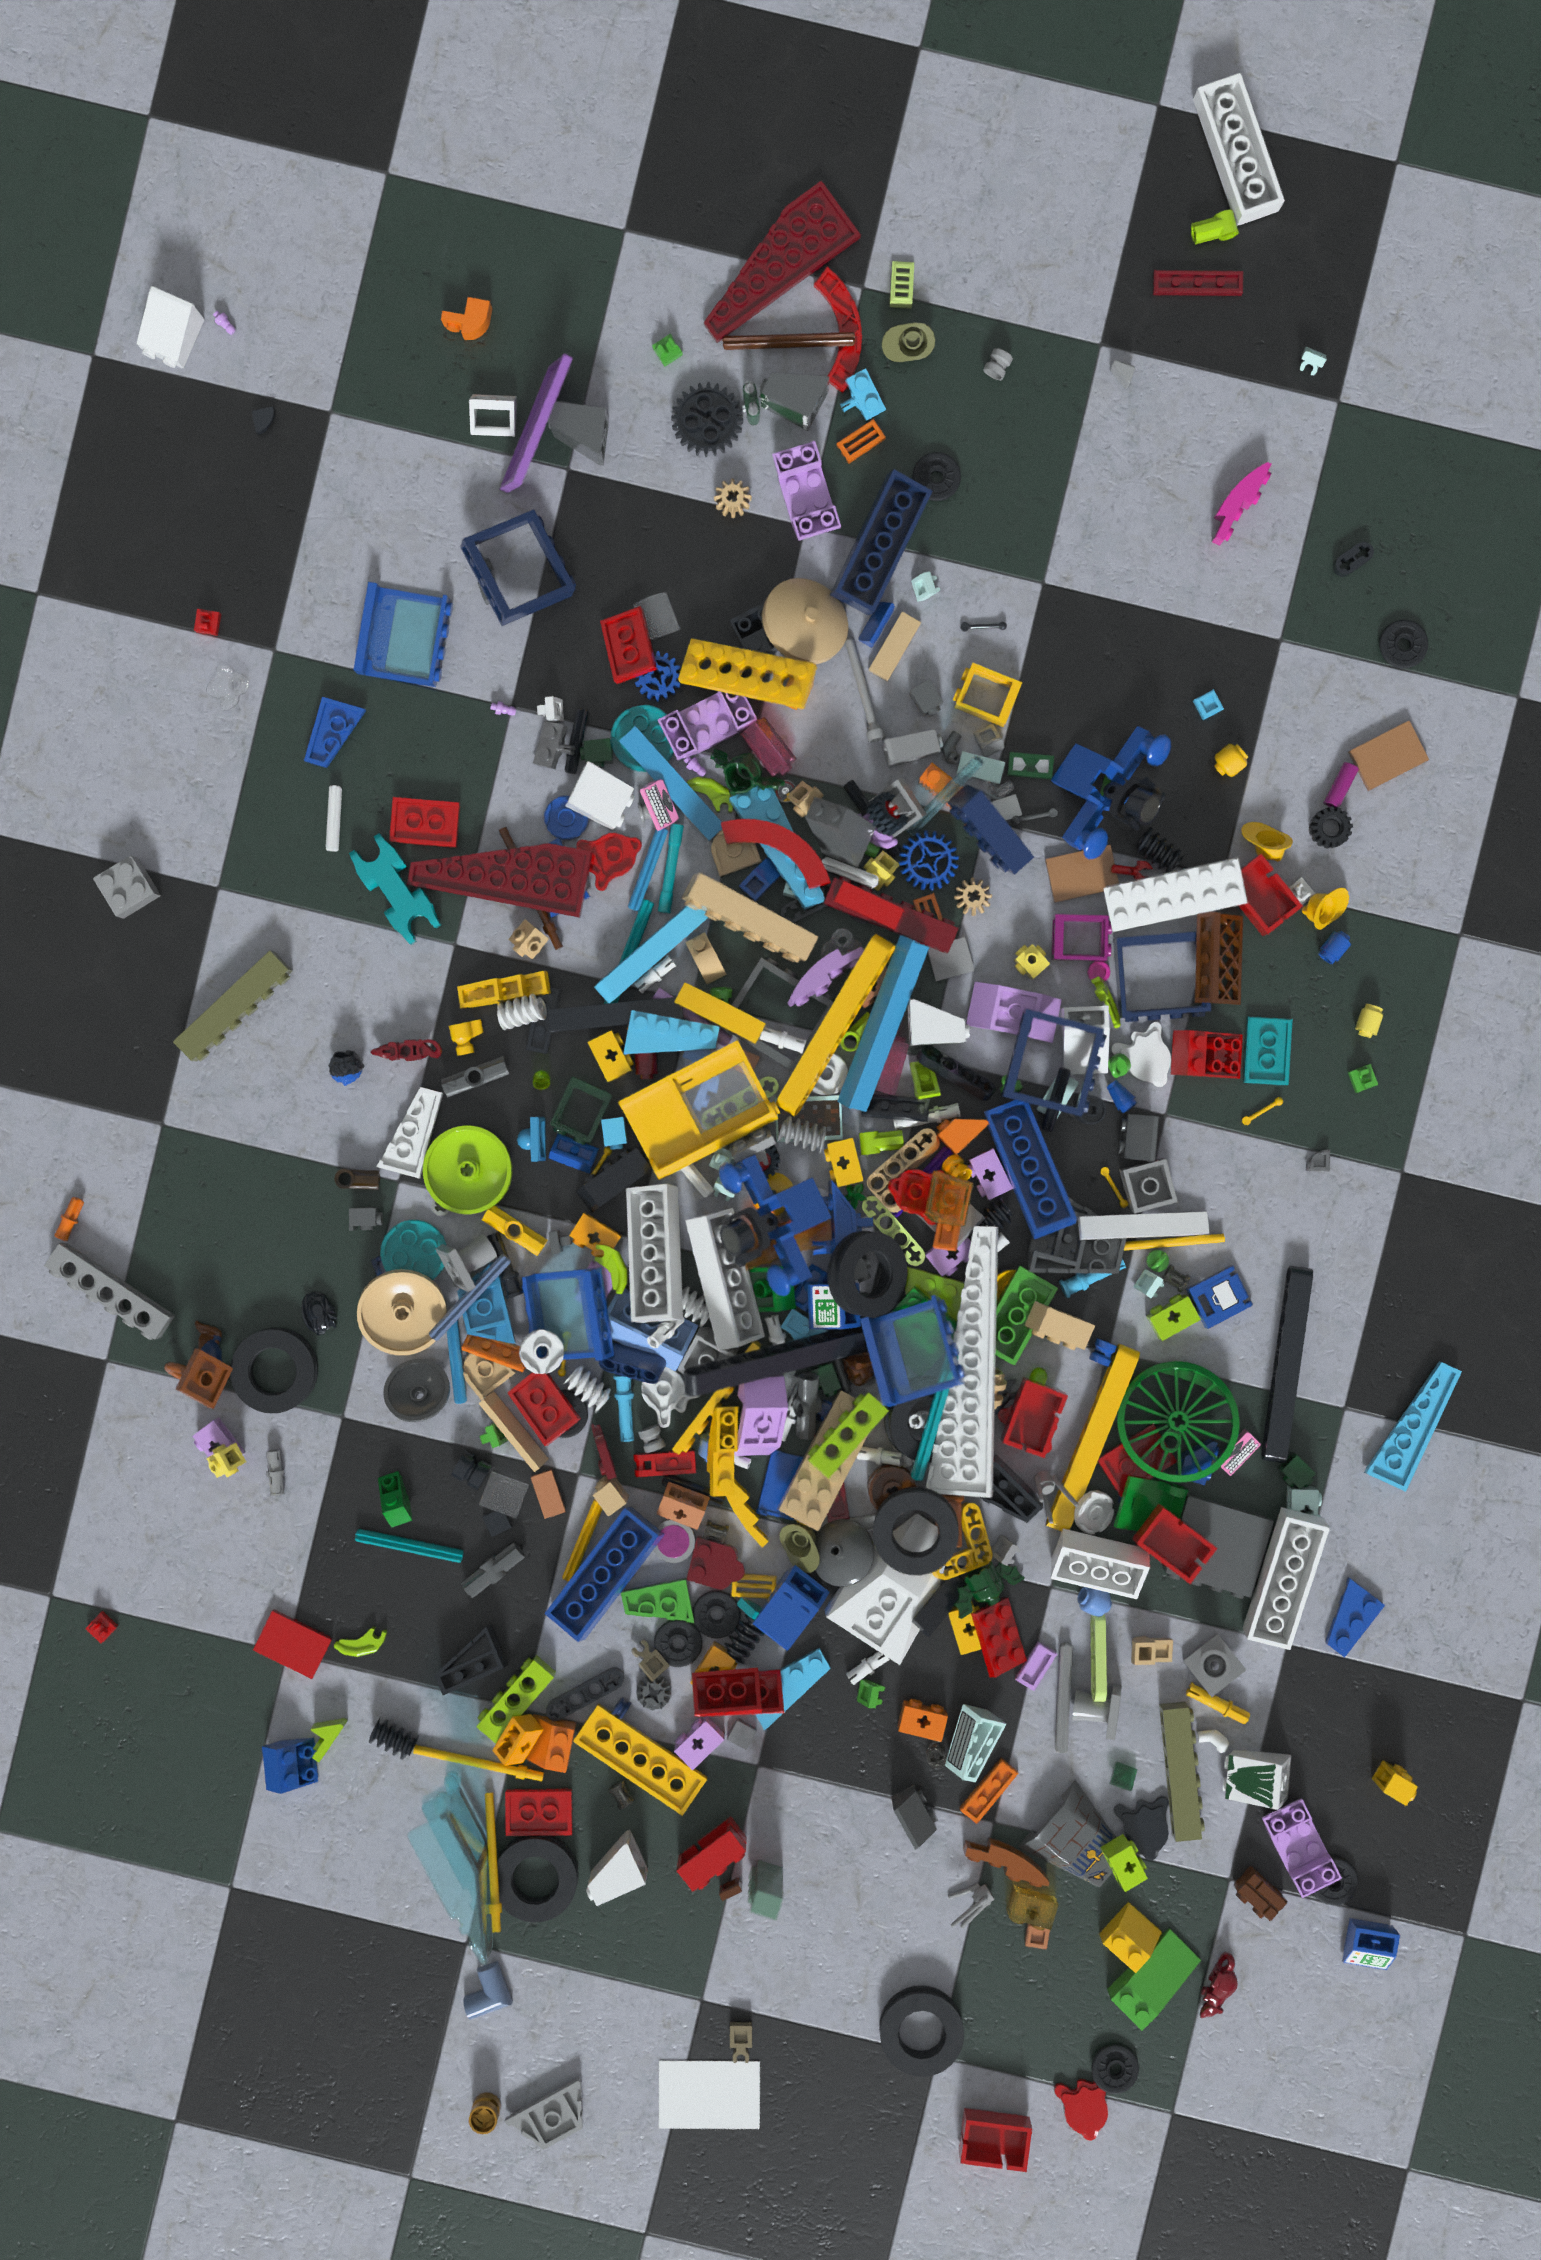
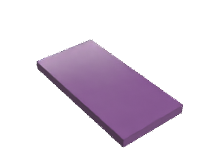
(535, 424)

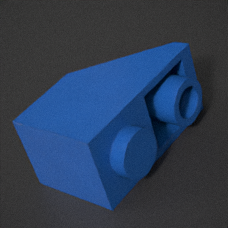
(760, 880)
(1203, 1458)

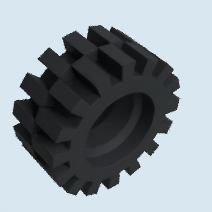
(1317, 827)

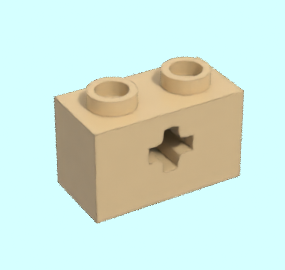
(610, 1495)

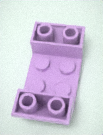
(805, 491)
(706, 723)
(1002, 1009)
(762, 1416)
(1301, 1848)

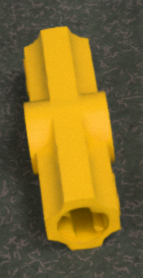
(527, 1238)

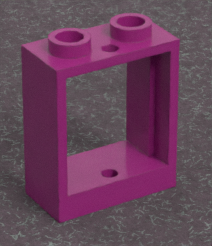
(1105, 948)

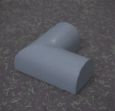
(494, 1993)

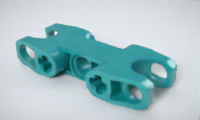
(385, 874)

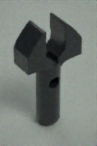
(1007, 1395)

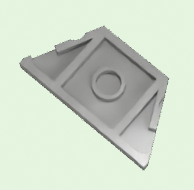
(551, 2116)

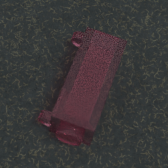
(769, 747)
(893, 1067)

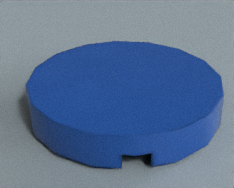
(571, 823)

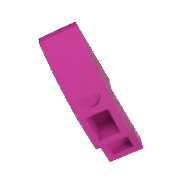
(1242, 496)

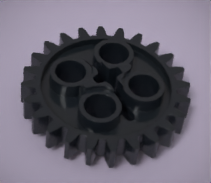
(695, 435)

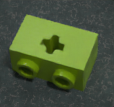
(1184, 1318)
(1124, 1862)

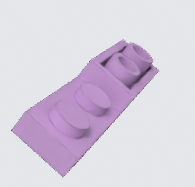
(817, 978)

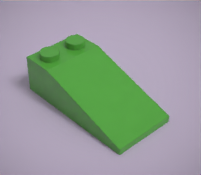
(1013, 1310)
(1151, 1988)

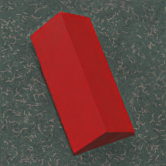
(737, 1692)

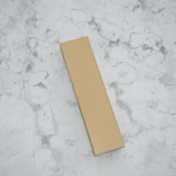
(513, 1431)

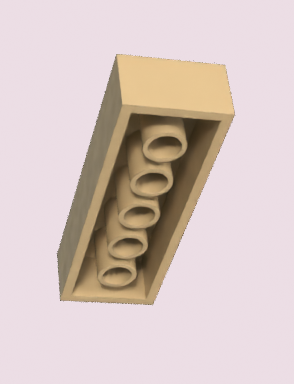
(749, 917)
(810, 1492)

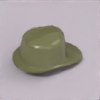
(908, 342)
(800, 1546)

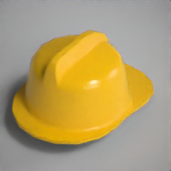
(1267, 840)
(1326, 908)

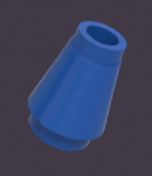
(1121, 1096)

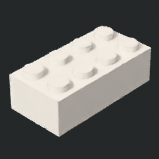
(1100, 1563)

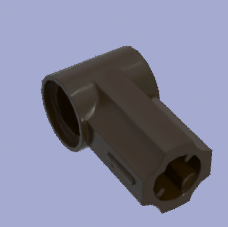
(359, 1179)

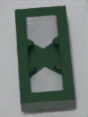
(1030, 765)

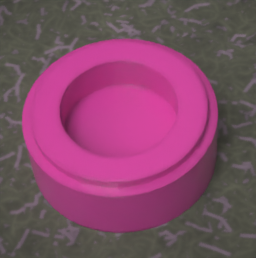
(1098, 969)

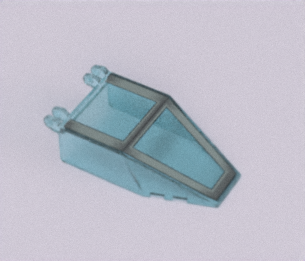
(457, 1862)

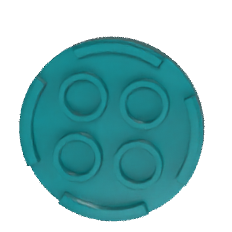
(646, 720)
(412, 1247)

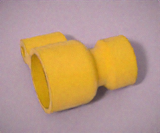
(462, 1033)

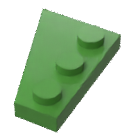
(660, 1600)

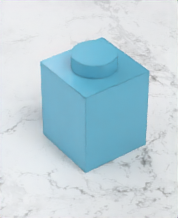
(614, 1132)

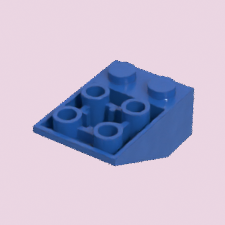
(790, 1607)

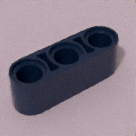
(634, 1364)

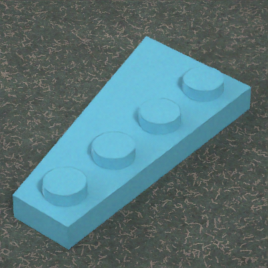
(665, 1034)
(796, 1680)

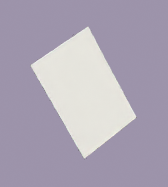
(709, 2094)

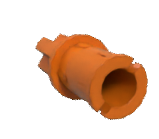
(69, 1219)

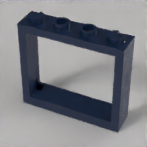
(490, 588)
(1152, 1014)
(1018, 1052)

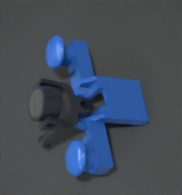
(1081, 770)
(803, 1206)

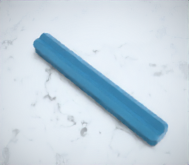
(647, 869)
(456, 1364)

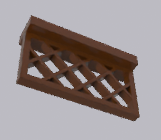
(1210, 956)

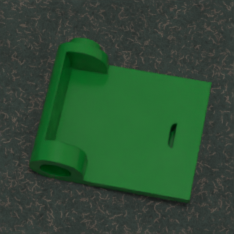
(1143, 1496)

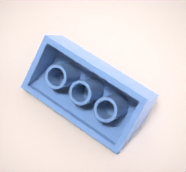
(636, 1334)

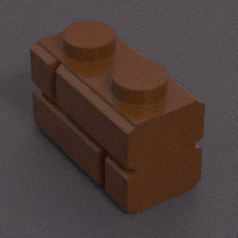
(1260, 1893)

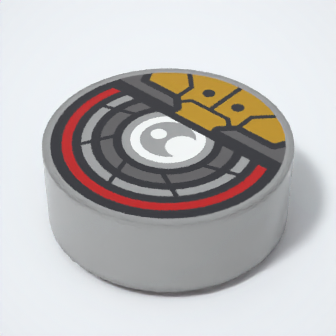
(784, 791)

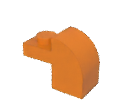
(473, 323)

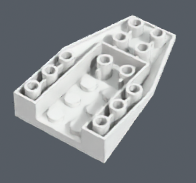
(886, 1601)

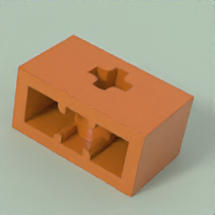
(930, 1728)

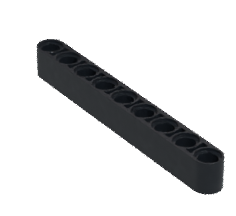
(773, 1360)
(1287, 1364)

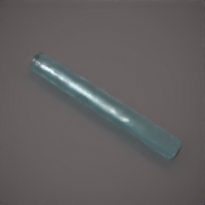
(947, 793)

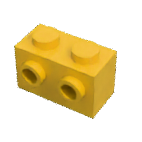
(1395, 1782)

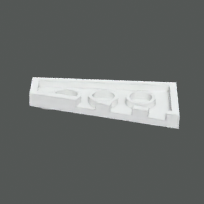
(411, 1141)

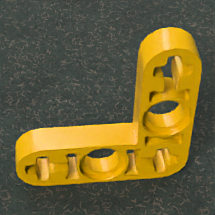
(972, 1552)

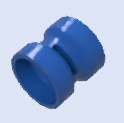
(1104, 1347)

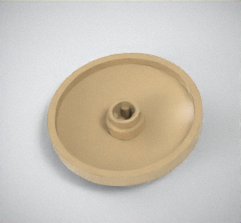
(805, 621)
(400, 1311)

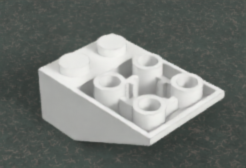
(1078, 1043)

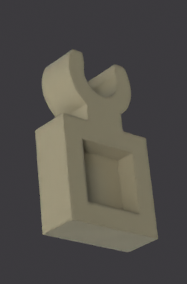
(652, 1663)
(741, 2039)

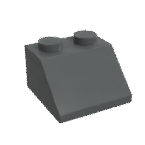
(1138, 1137)
(914, 1815)

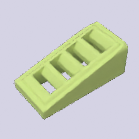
(901, 301)

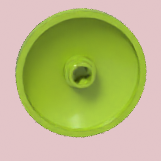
(467, 1170)

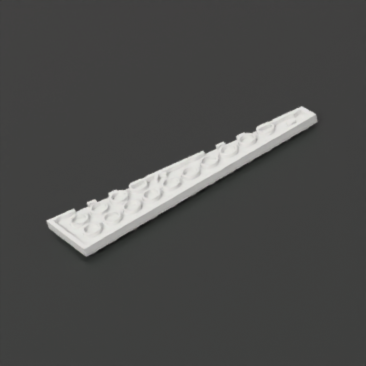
(966, 1430)

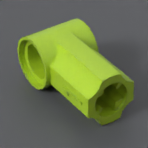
(1220, 226)
(856, 1031)
(877, 1141)

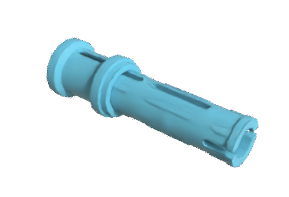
(1082, 1281)
(624, 1395)

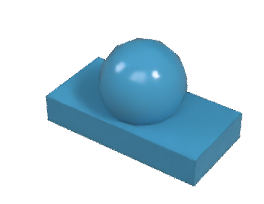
(534, 1139)

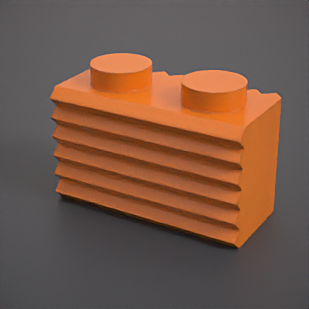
(934, 780)

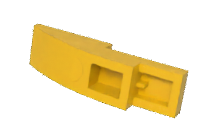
(721, 1449)

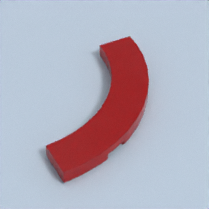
(848, 321)
(782, 840)

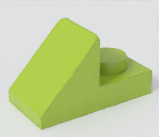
(924, 1081)
(328, 1731)

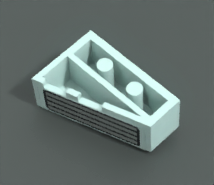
(973, 1741)

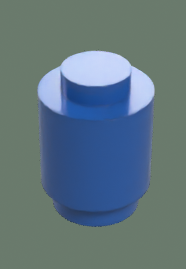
(1334, 947)

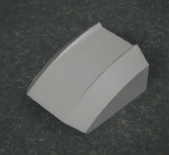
(704, 1350)

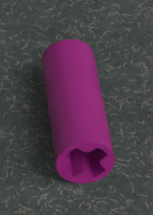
(1341, 785)

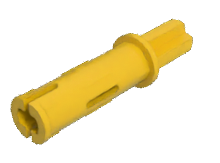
(1225, 1707)

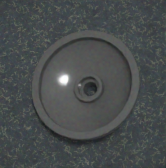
(409, 1381)
(854, 1554)

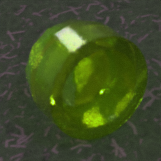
(541, 1080)
(1039, 1375)

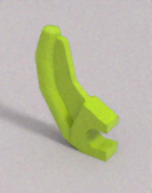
(714, 790)
(1103, 994)
(615, 1265)
(364, 1645)

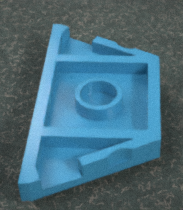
(489, 1313)

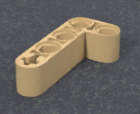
(900, 1159)

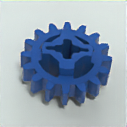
(666, 673)

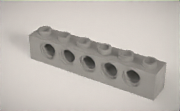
(159, 1316)

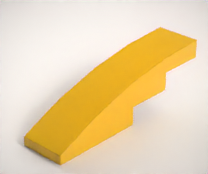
(503, 989)
(719, 1012)
(746, 1513)

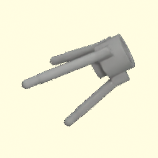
(1045, 1485)
(982, 1899)

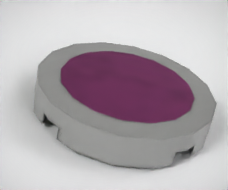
(676, 1543)

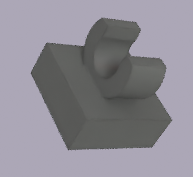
(557, 1242)

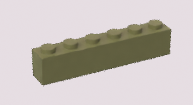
(232, 1006)
(1180, 1771)

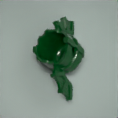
(744, 772)
(985, 1586)

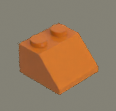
(959, 1132)
(553, 1745)

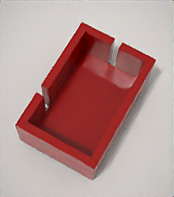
(1266, 896)
(1032, 1417)
(1174, 1543)
(720, 1848)
(990, 2134)

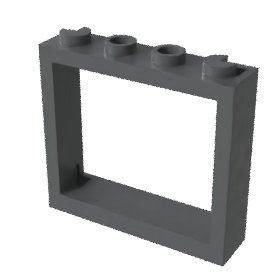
(789, 977)

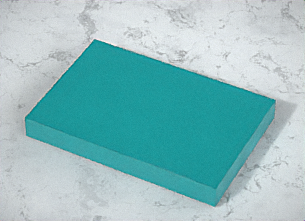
(1267, 1050)

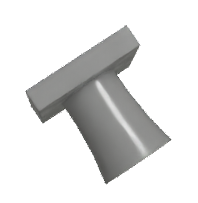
(467, 1260)
(1228, 1669)
(1103, 1712)

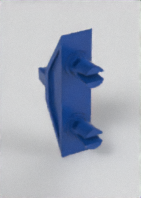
(843, 1220)

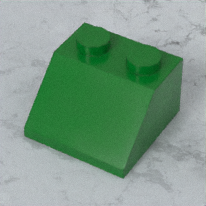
(765, 1297)

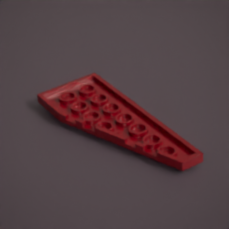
(798, 244)
(529, 876)

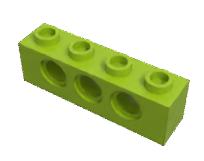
(874, 1411)
(540, 1673)

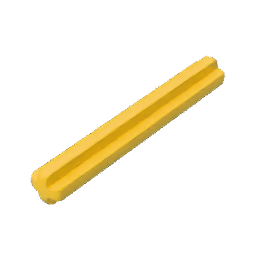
(582, 1541)

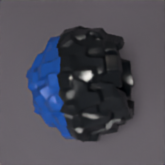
(345, 1067)

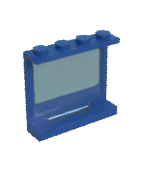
(402, 636)
(573, 1309)
(913, 1352)

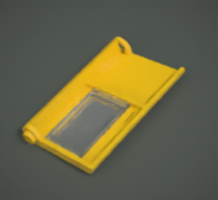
(697, 1118)

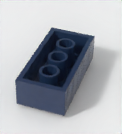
(990, 830)

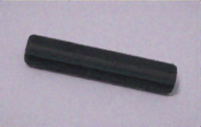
(576, 740)
(1057, 1097)
(716, 1500)

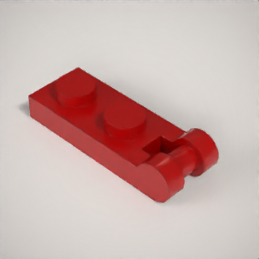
(665, 1463)

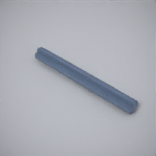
(469, 1297)

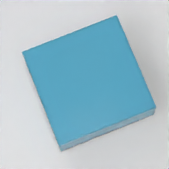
(1208, 704)

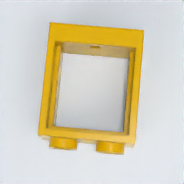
(996, 677)

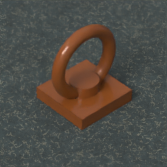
(201, 1378)

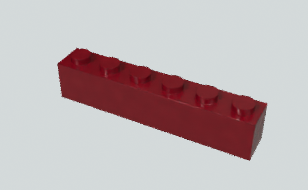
(912, 924)

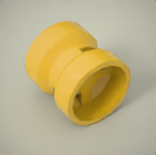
(954, 1167)

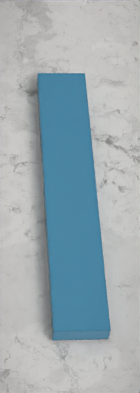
(676, 786)

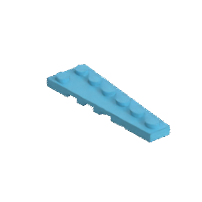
(765, 806)
(1409, 1438)

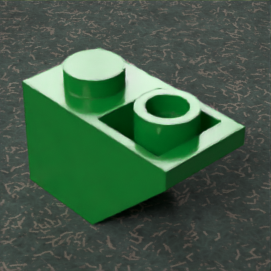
(394, 1499)

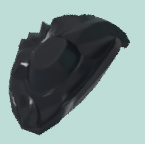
(318, 1313)

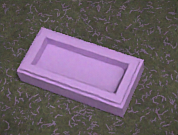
(1035, 1666)

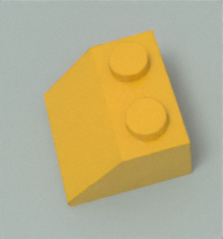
(1131, 1937)

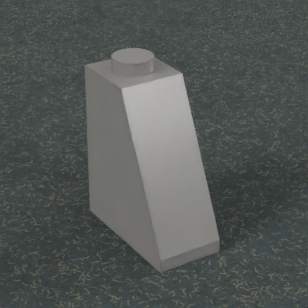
(911, 747)

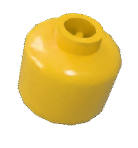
(1230, 760)

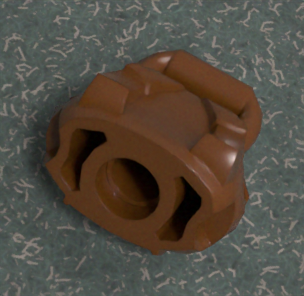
(859, 1368)

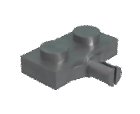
(552, 745)

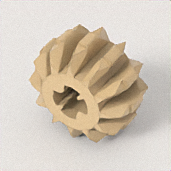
(732, 489)
(976, 903)

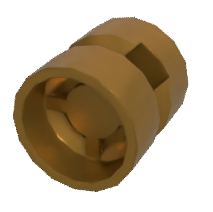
(484, 2113)

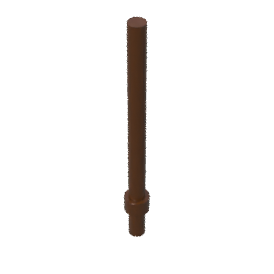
(549, 926)

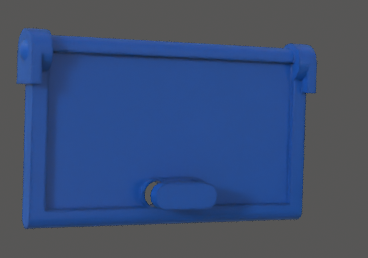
(778, 1476)

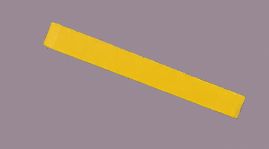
(835, 1024)
(1094, 1435)

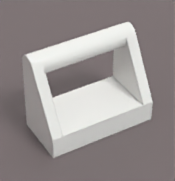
(494, 402)

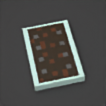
(819, 1110)

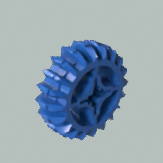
(925, 851)

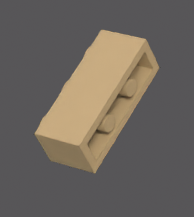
(1059, 1326)

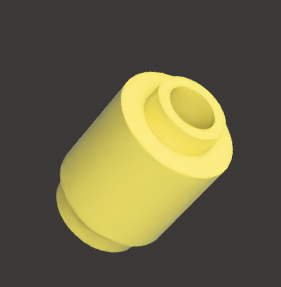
(1369, 1020)

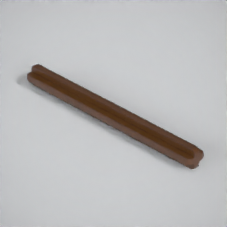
(789, 340)

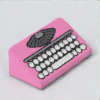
(659, 804)
(1244, 1448)

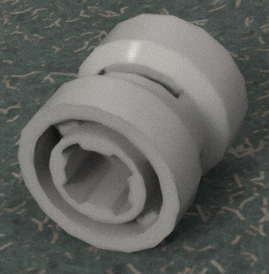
(999, 361)
(651, 1438)

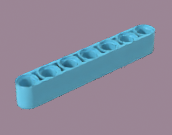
(649, 953)

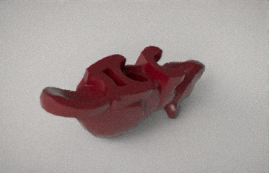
(409, 1050)
(1222, 1986)

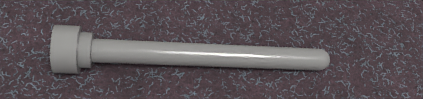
(874, 732)

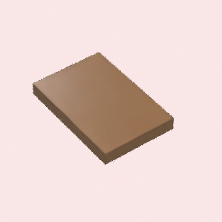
(1388, 755)
(1077, 876)

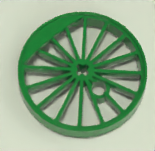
(1196, 1375)

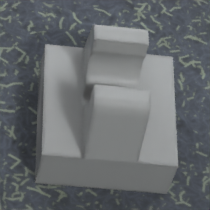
(1004, 1550)

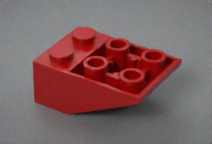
(1206, 1054)

